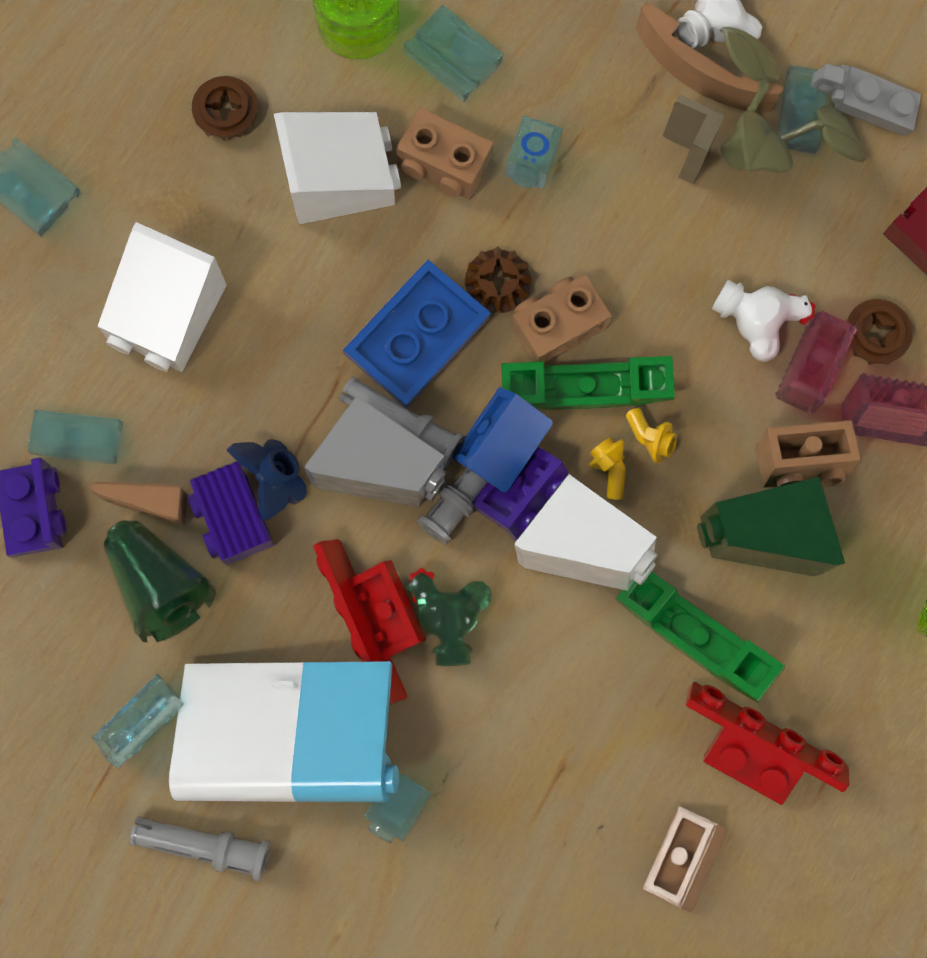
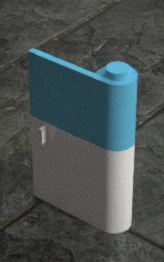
(283, 733)

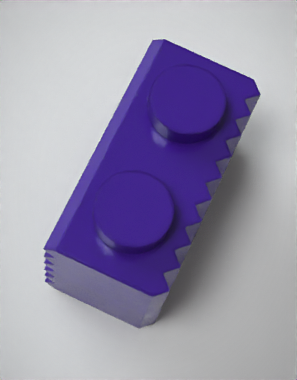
(230, 514)

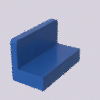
(502, 439)

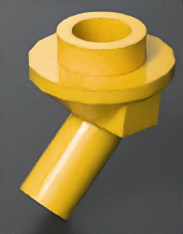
(658, 441)
(609, 457)

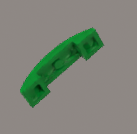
(591, 385)
(701, 637)

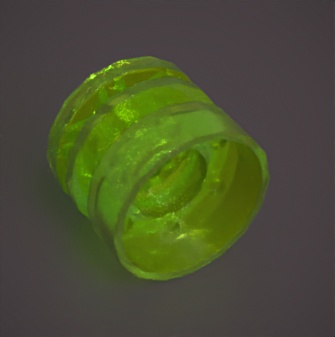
(357, 26)

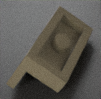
(695, 129)

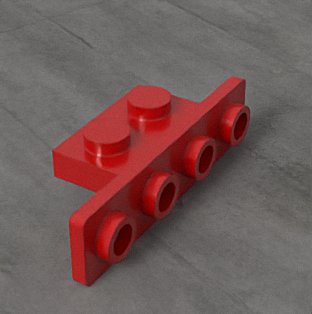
(372, 608)
(760, 752)

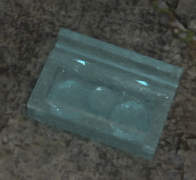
(453, 53)
(33, 188)

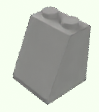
(376, 459)

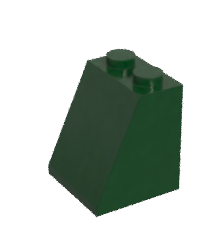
(775, 529)

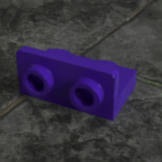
(525, 497)
(30, 509)

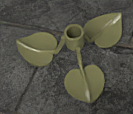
(755, 142)

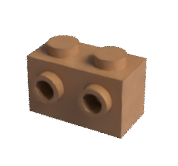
(444, 154)
(560, 319)
(807, 452)

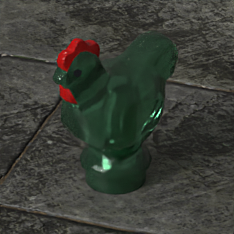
(448, 615)

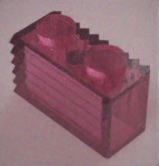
(816, 362)
(887, 409)

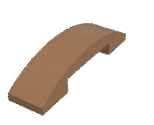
(695, 69)

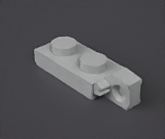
(869, 97)

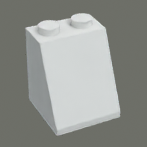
(336, 163)
(160, 299)
(586, 540)

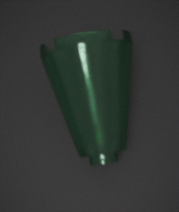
(155, 582)

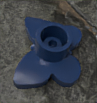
(275, 470)

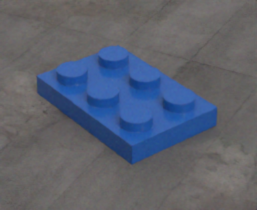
(417, 333)

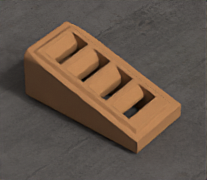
(154, 500)

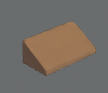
(685, 859)

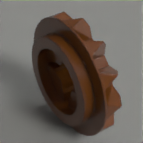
(211, 97)
(484, 291)
(885, 316)

